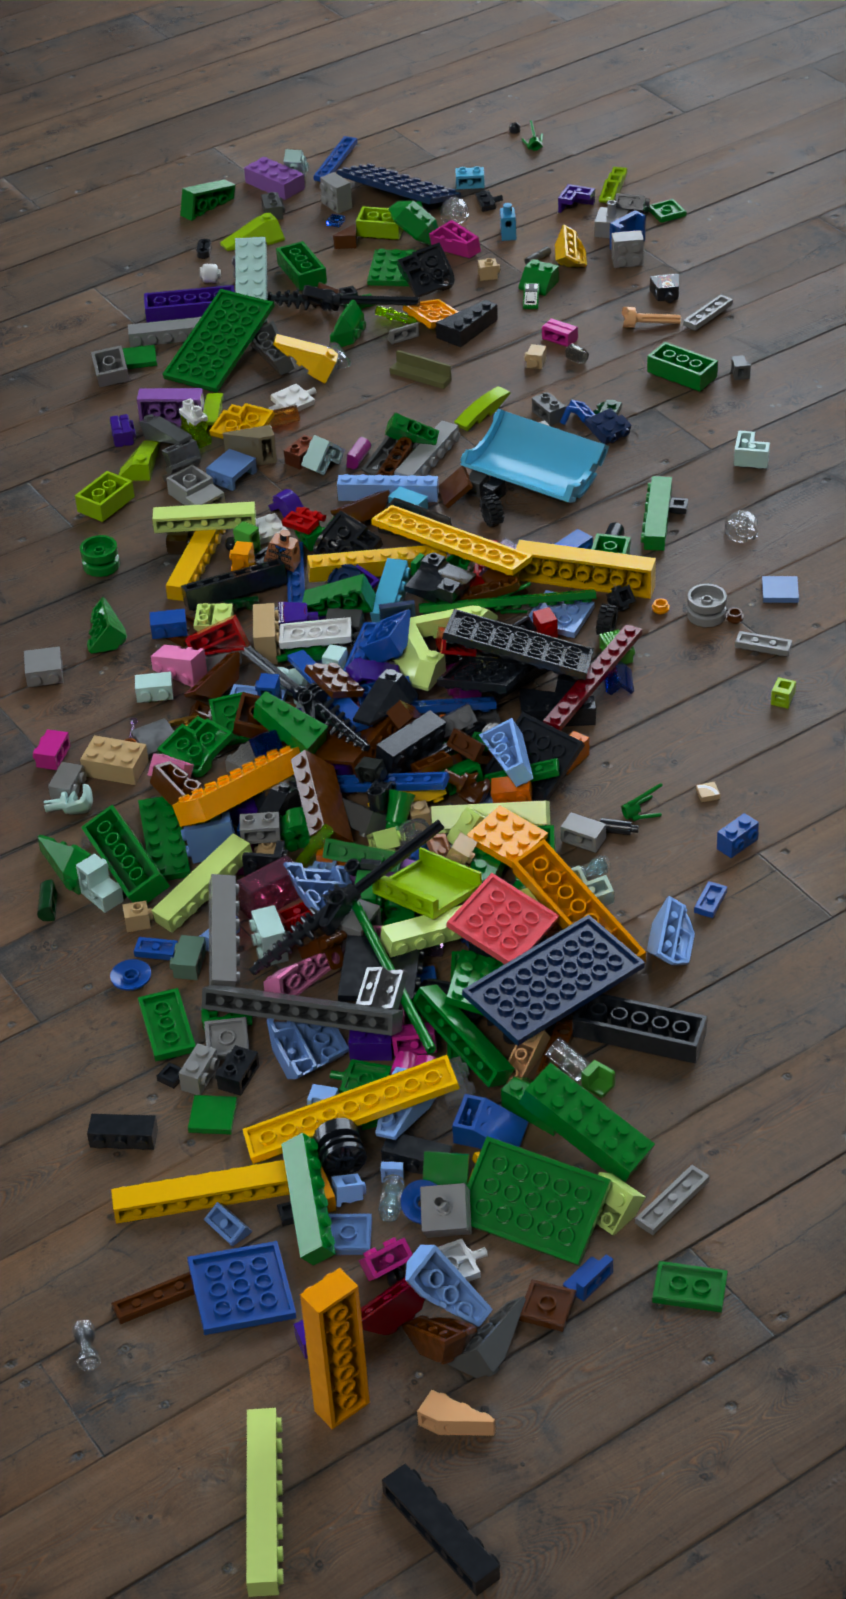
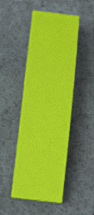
(613, 184)
(213, 407)
(482, 407)

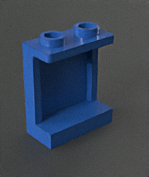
(631, 222)

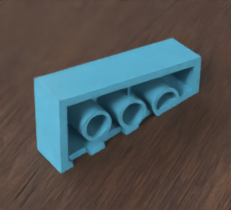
(391, 585)

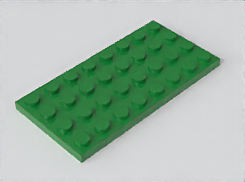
(218, 340)

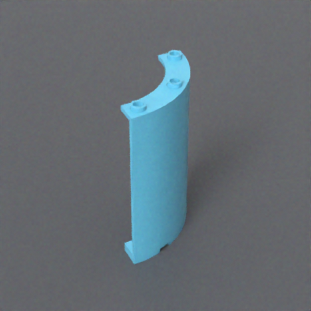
(537, 456)

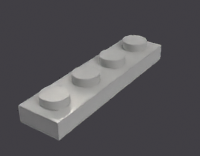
(708, 312)
(672, 1200)

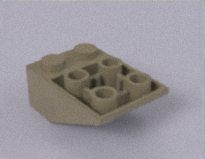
(255, 442)

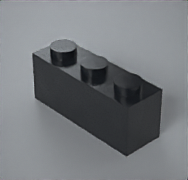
(122, 1131)
(410, 1151)

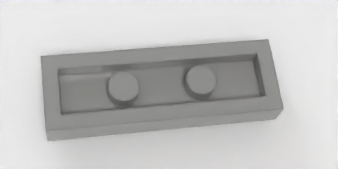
(763, 643)

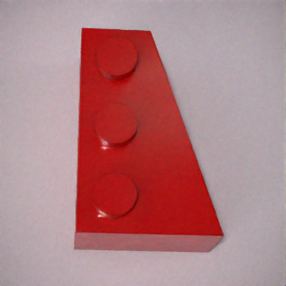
(220, 637)

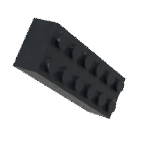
(641, 1027)

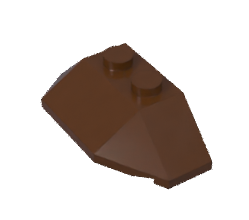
(365, 508)
(217, 680)
(439, 1337)

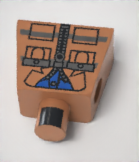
(284, 548)

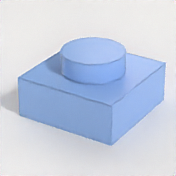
(389, 1168)

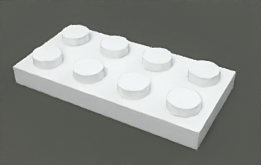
(315, 633)

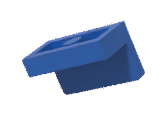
(590, 1276)

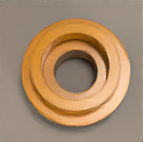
(660, 606)

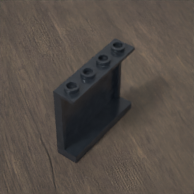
(361, 955)

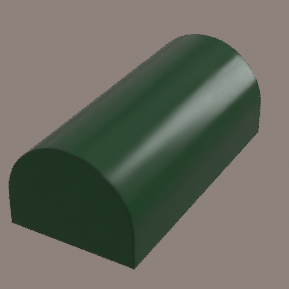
(47, 901)

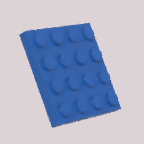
(241, 1288)

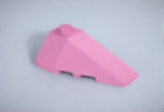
(300, 975)

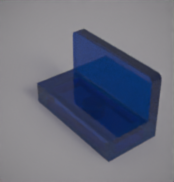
(619, 677)
(265, 742)

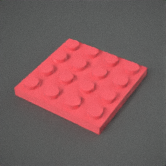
(502, 920)

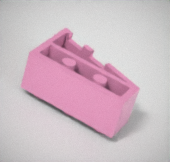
(184, 664)

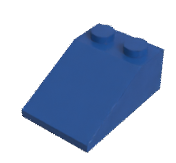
(388, 638)

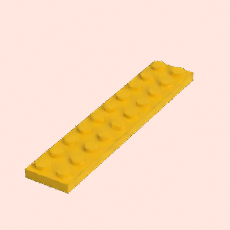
(452, 540)
(358, 1104)

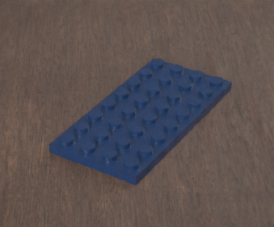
(398, 184)
(553, 979)

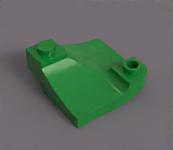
(197, 744)

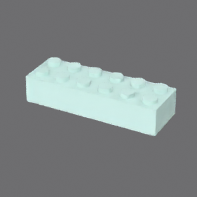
(251, 267)

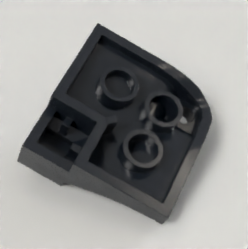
(427, 270)
(346, 535)
(439, 580)

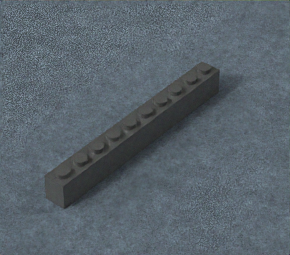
(302, 1009)

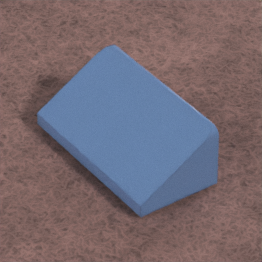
(227, 1224)

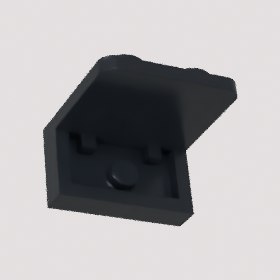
(256, 861)

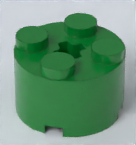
(294, 829)

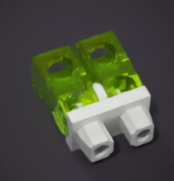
(195, 423)

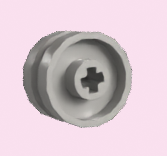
(706, 605)

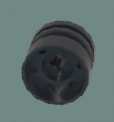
(340, 1147)

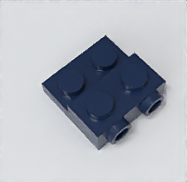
(608, 426)

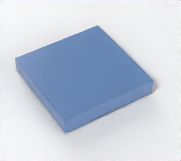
(780, 589)
(351, 1233)

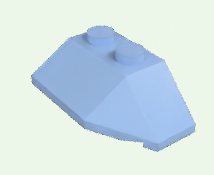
(671, 934)

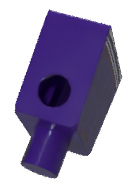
(295, 612)

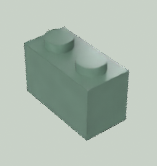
(188, 957)

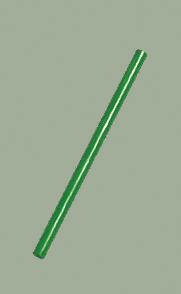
(385, 962)

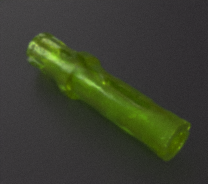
(382, 312)
(316, 842)

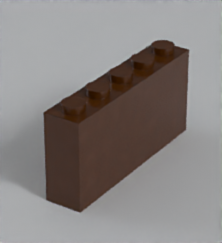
(321, 796)

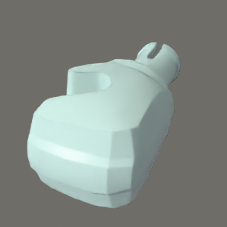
(71, 804)

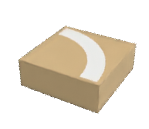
(708, 792)

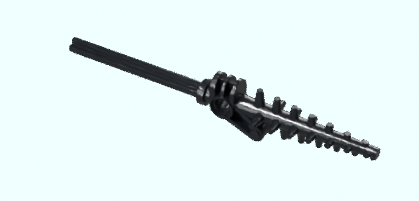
(330, 300)
(312, 701)
(340, 903)

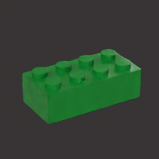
(301, 265)
(682, 366)

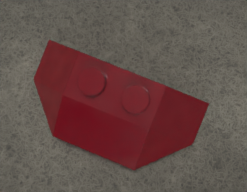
(391, 1309)

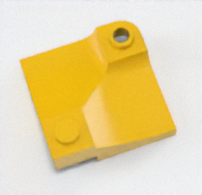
(241, 418)

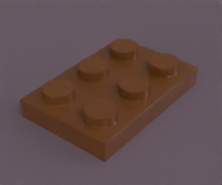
(334, 680)

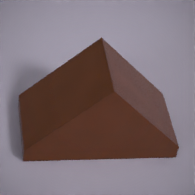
(346, 238)

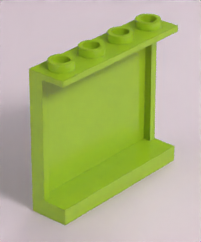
(429, 884)

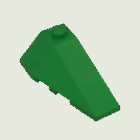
(106, 630)
(63, 860)

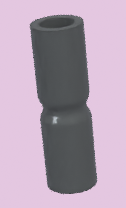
(538, 255)

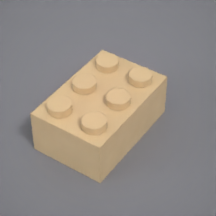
(266, 631)
(115, 760)

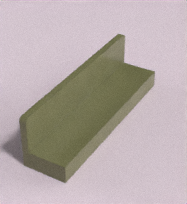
(421, 369)

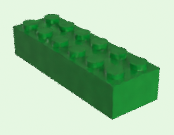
(125, 856)
(586, 1123)

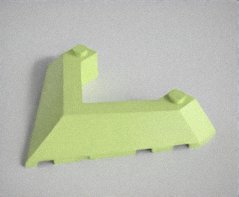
(417, 660)

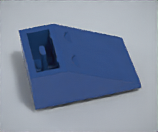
(483, 1118)

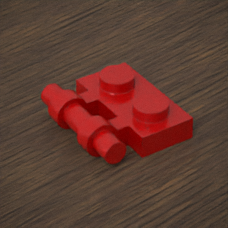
(303, 519)

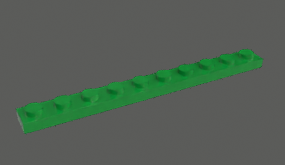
(513, 601)

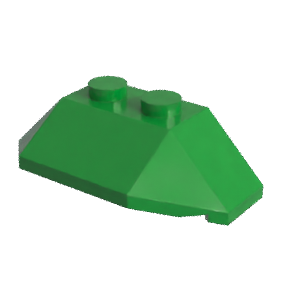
(413, 220)
(349, 325)

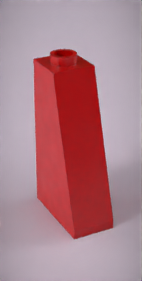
(453, 649)

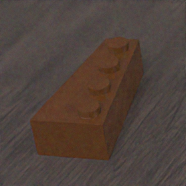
(173, 783)

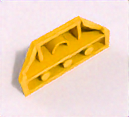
(569, 249)

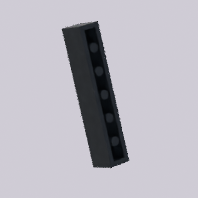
(234, 584)
(441, 1529)

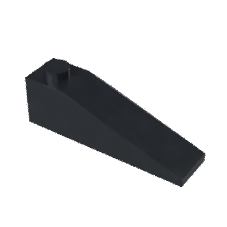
(384, 694)

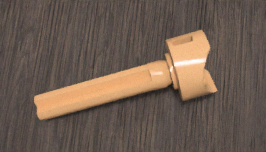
(631, 317)

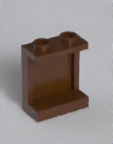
(469, 747)

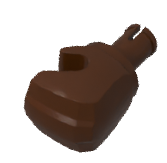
(468, 788)

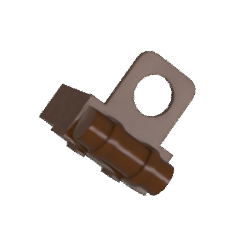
(326, 945)

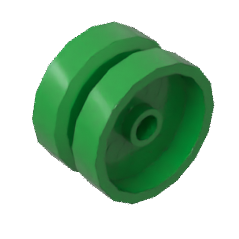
(99, 555)

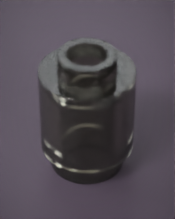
(576, 353)

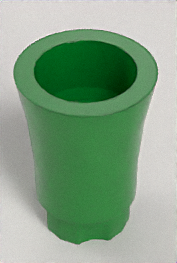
(398, 808)

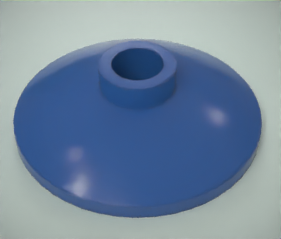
(130, 974)
(410, 1197)

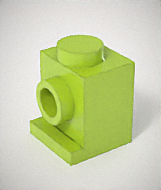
(783, 692)

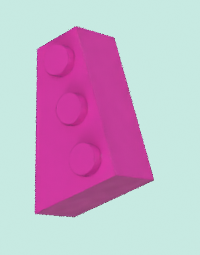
(456, 240)

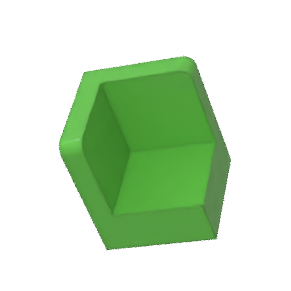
(598, 1078)

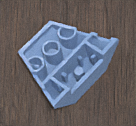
(315, 882)
(304, 1046)

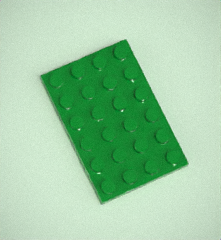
(535, 1200)

